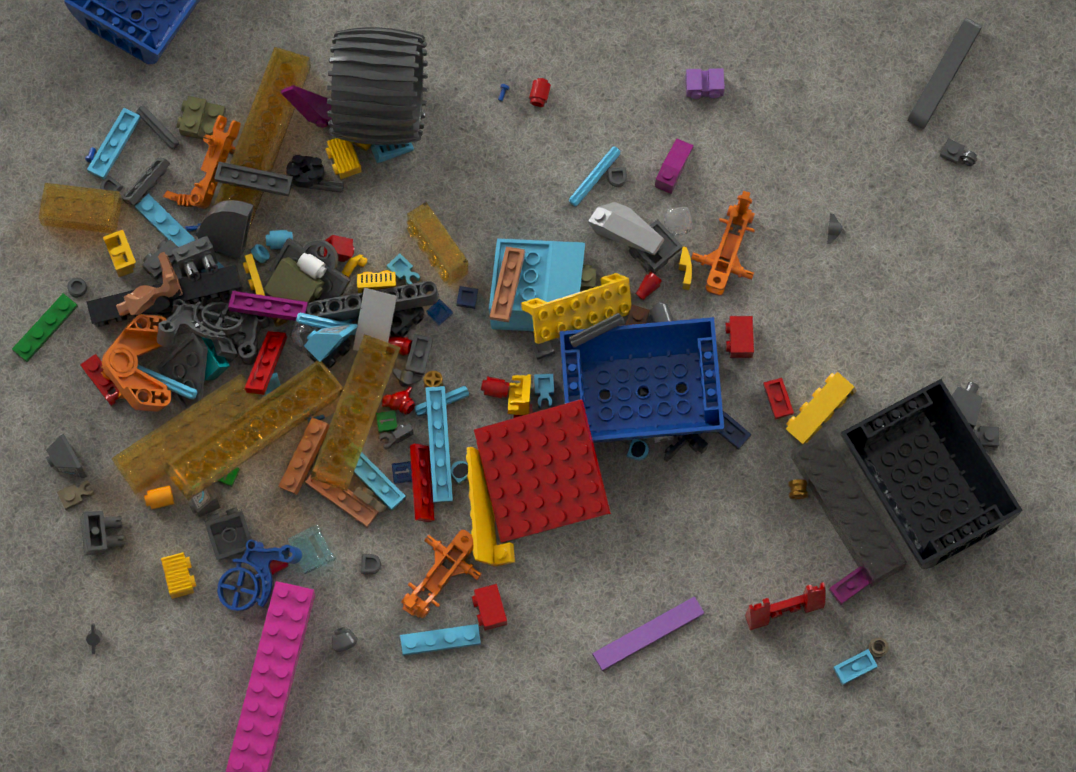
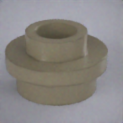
(878, 641)

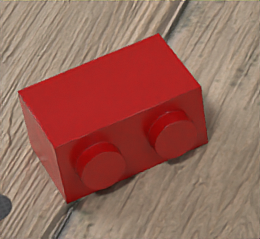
(740, 336)
(490, 607)

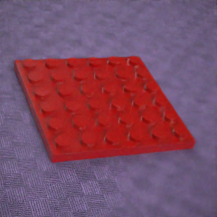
(542, 471)

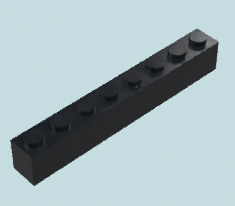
(208, 285)

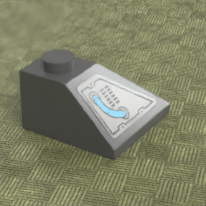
(63, 458)
(204, 502)

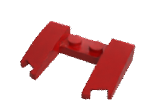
(811, 600)

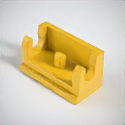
(519, 395)

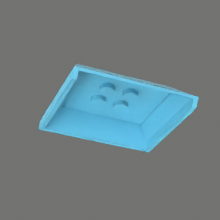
(547, 273)

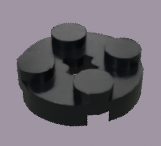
(312, 165)

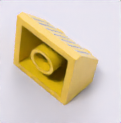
(376, 281)

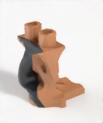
(152, 300)

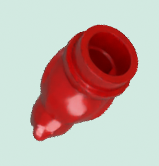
(399, 401)

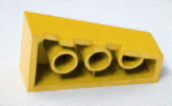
(820, 408)

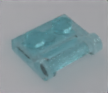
(310, 559)

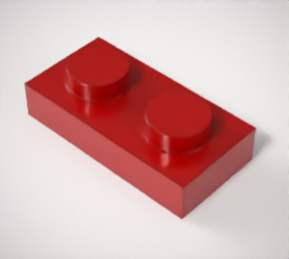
(778, 398)

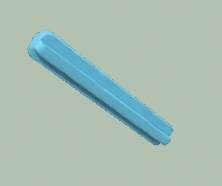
(594, 176)
(319, 322)
(172, 385)

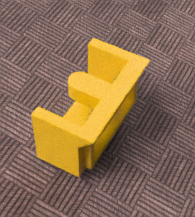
(120, 253)

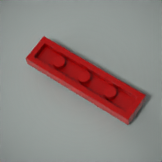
(265, 362)
(422, 483)

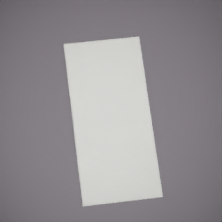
(375, 316)

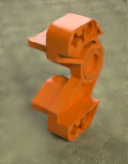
(121, 365)

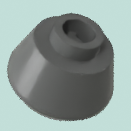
(343, 639)

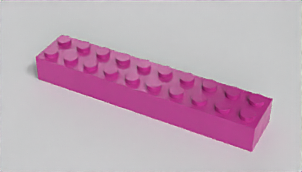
(271, 679)

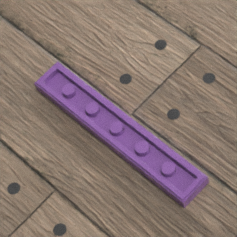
(648, 633)

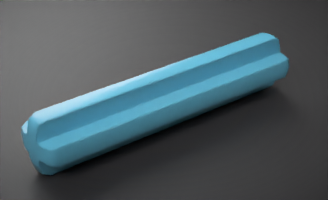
(451, 397)

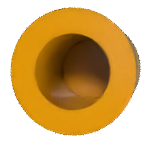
(159, 497)

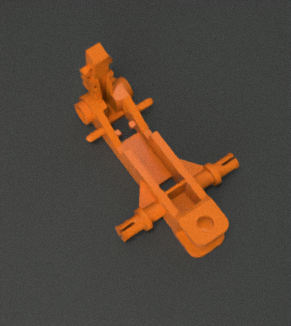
(219, 147)
(728, 248)
(439, 575)

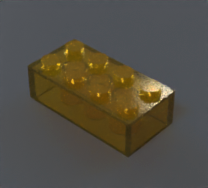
(80, 208)
(437, 243)

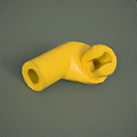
(352, 263)

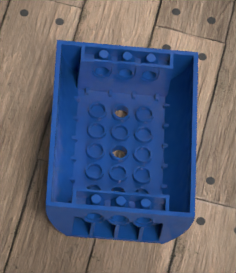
(142, 37)
(652, 358)

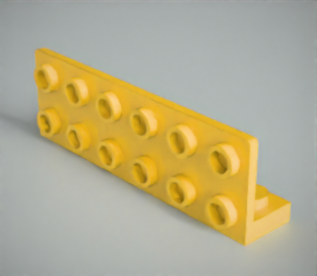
(579, 309)
(483, 517)

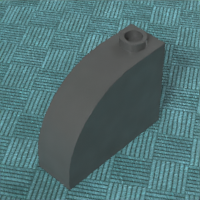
(227, 227)

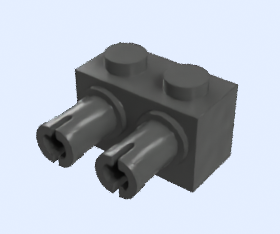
(195, 257)
(93, 532)

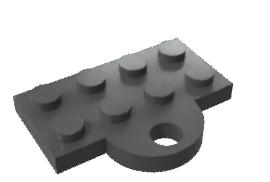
(334, 280)

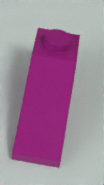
(310, 105)
(673, 166)

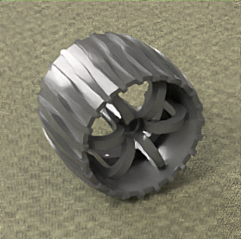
(377, 86)

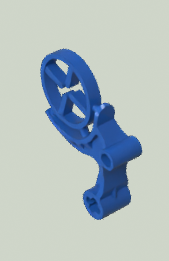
(260, 560)

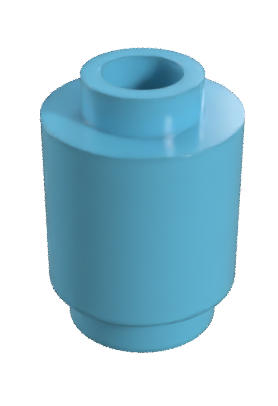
(277, 238)

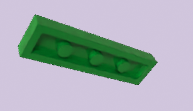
(44, 327)

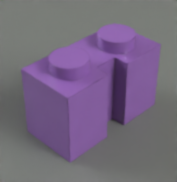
(704, 83)

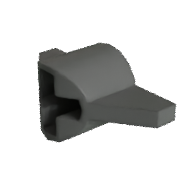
(834, 229)
(406, 377)
(93, 637)

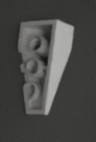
(626, 227)

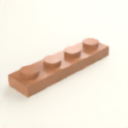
(507, 284)
(304, 456)
(345, 501)

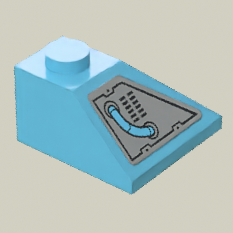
(327, 339)

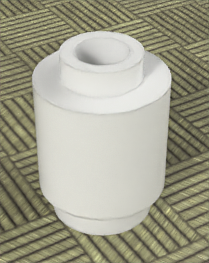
(311, 266)

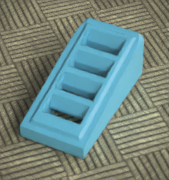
(386, 155)

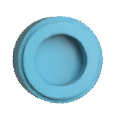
(260, 253)

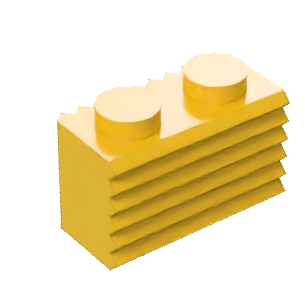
(344, 158)
(178, 576)

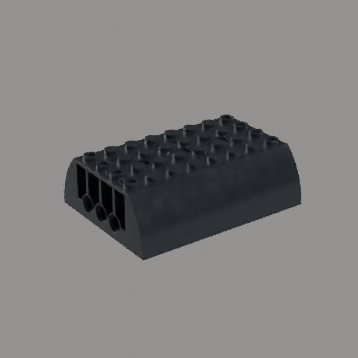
(946, 454)

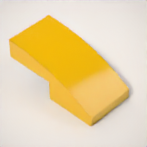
(685, 265)

